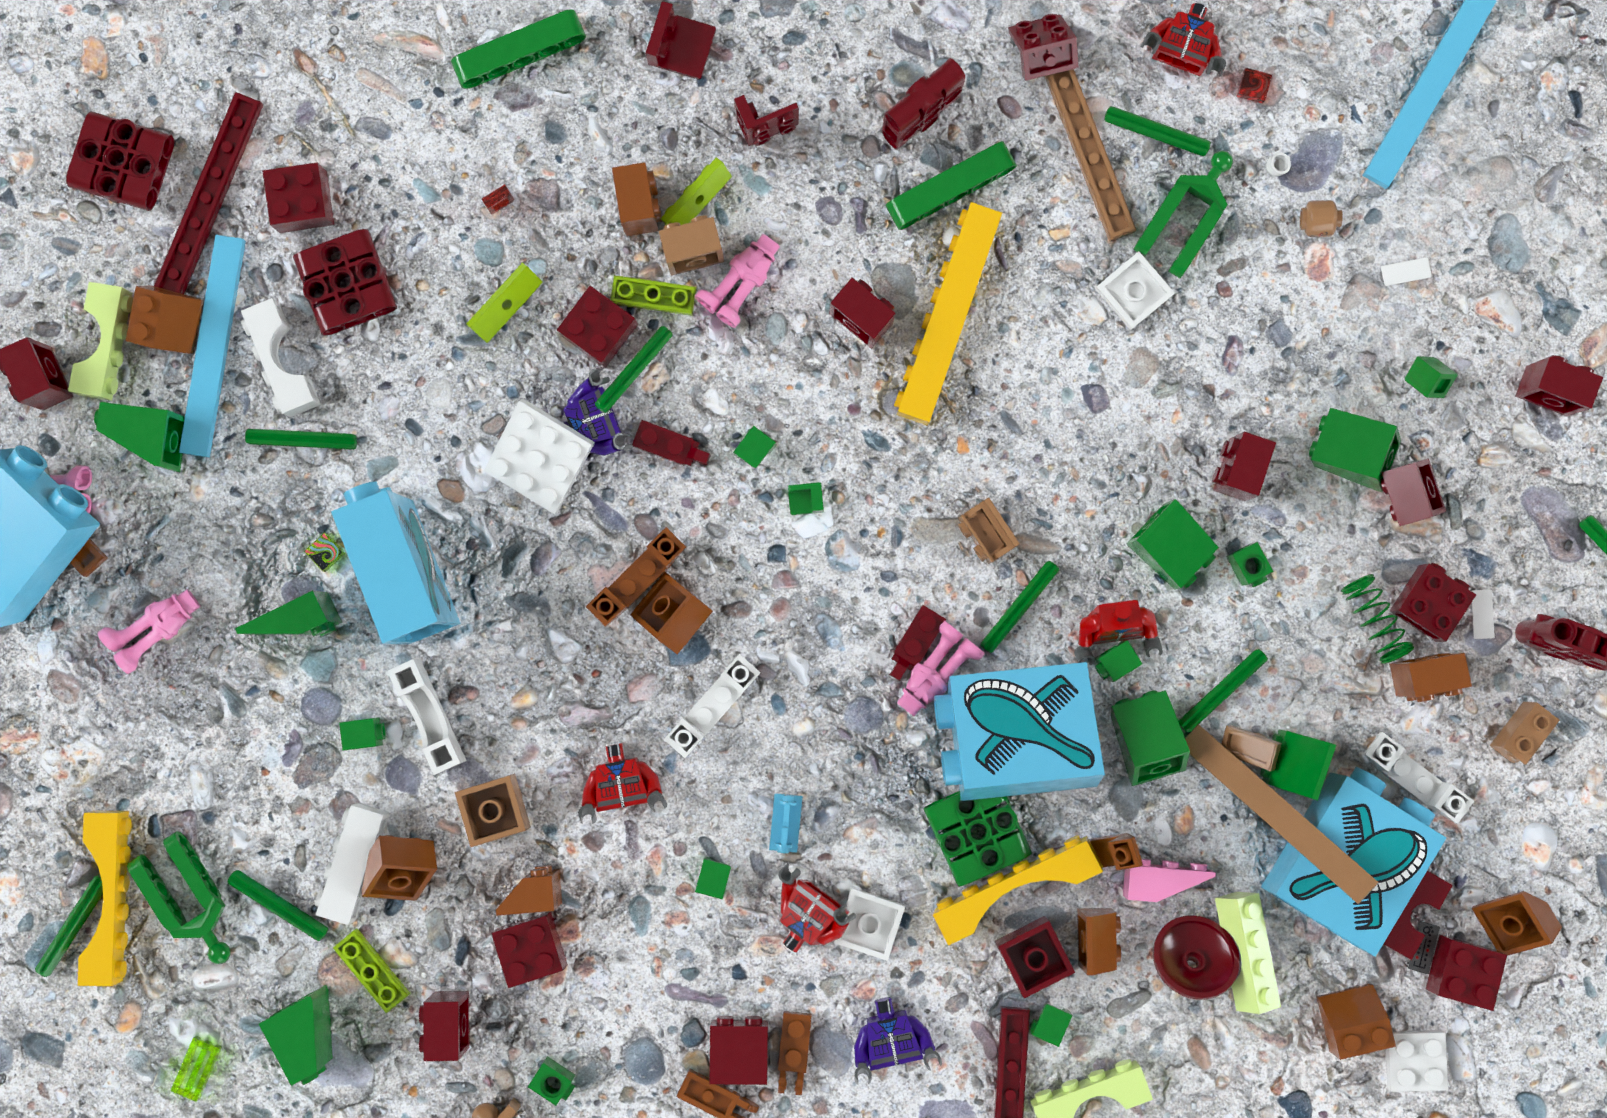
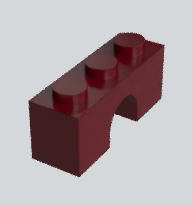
(1404, 937)

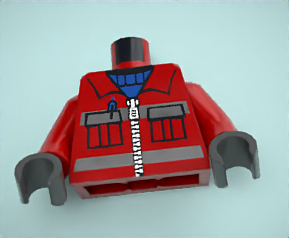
(1187, 42)
(1117, 623)
(619, 785)
(809, 912)

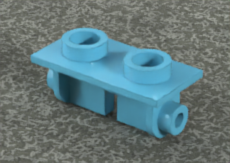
(785, 823)

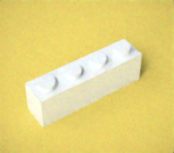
(345, 875)

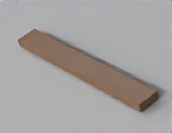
(1091, 154)
(1280, 815)

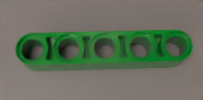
(518, 49)
(951, 185)

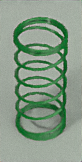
(1396, 653)

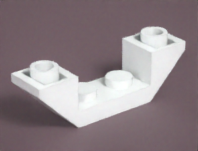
(712, 706)
(1429, 790)

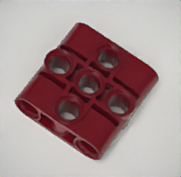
(923, 103)
(141, 149)
(333, 307)
(1565, 640)

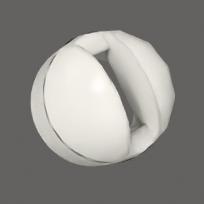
(1282, 164)

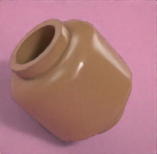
(1320, 218)

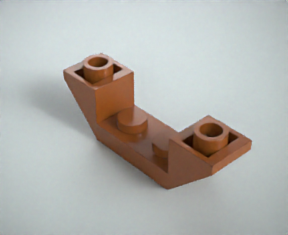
(637, 577)
(1116, 851)

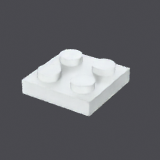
(1134, 290)
(874, 925)
(1417, 1061)

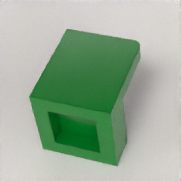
(1430, 377)
(754, 447)
(805, 498)
(713, 878)
(1051, 1024)

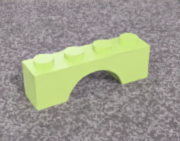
(98, 374)
(1244, 919)
(1123, 1083)

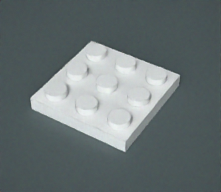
(538, 456)

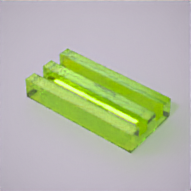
(206, 1046)

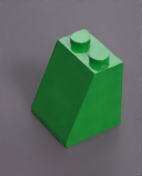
(143, 431)
(1355, 447)
(1174, 545)
(1149, 737)
(301, 1036)

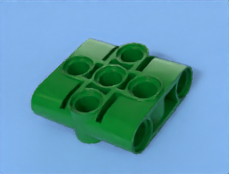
(969, 865)

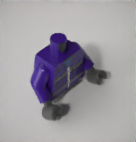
(590, 421)
(891, 1040)

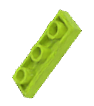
(698, 194)
(670, 297)
(504, 302)
(360, 955)

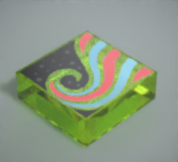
(324, 552)

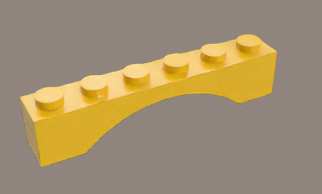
(107, 840)
(1070, 864)

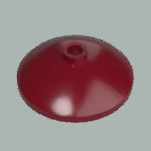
(1207, 946)

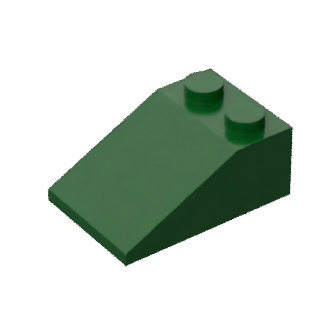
(306, 615)
(1300, 764)

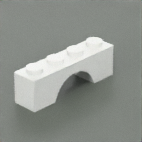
(267, 327)
(422, 701)

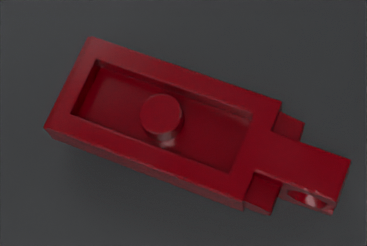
(669, 445)
(916, 641)

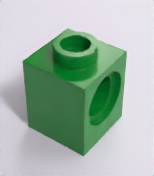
(1238, 560)
(1117, 661)
(362, 733)
(552, 1069)

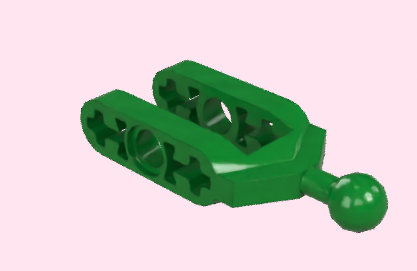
(1205, 189)
(166, 907)

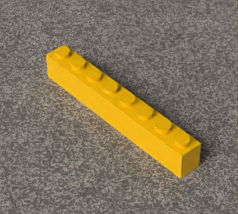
(949, 313)

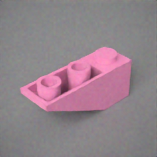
(1158, 882)

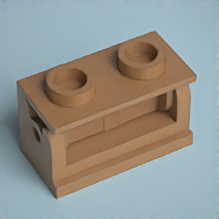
(987, 531)
(1524, 732)

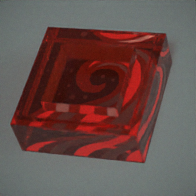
(1254, 85)
(498, 199)

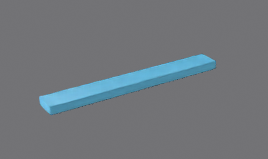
(1427, 91)
(212, 346)

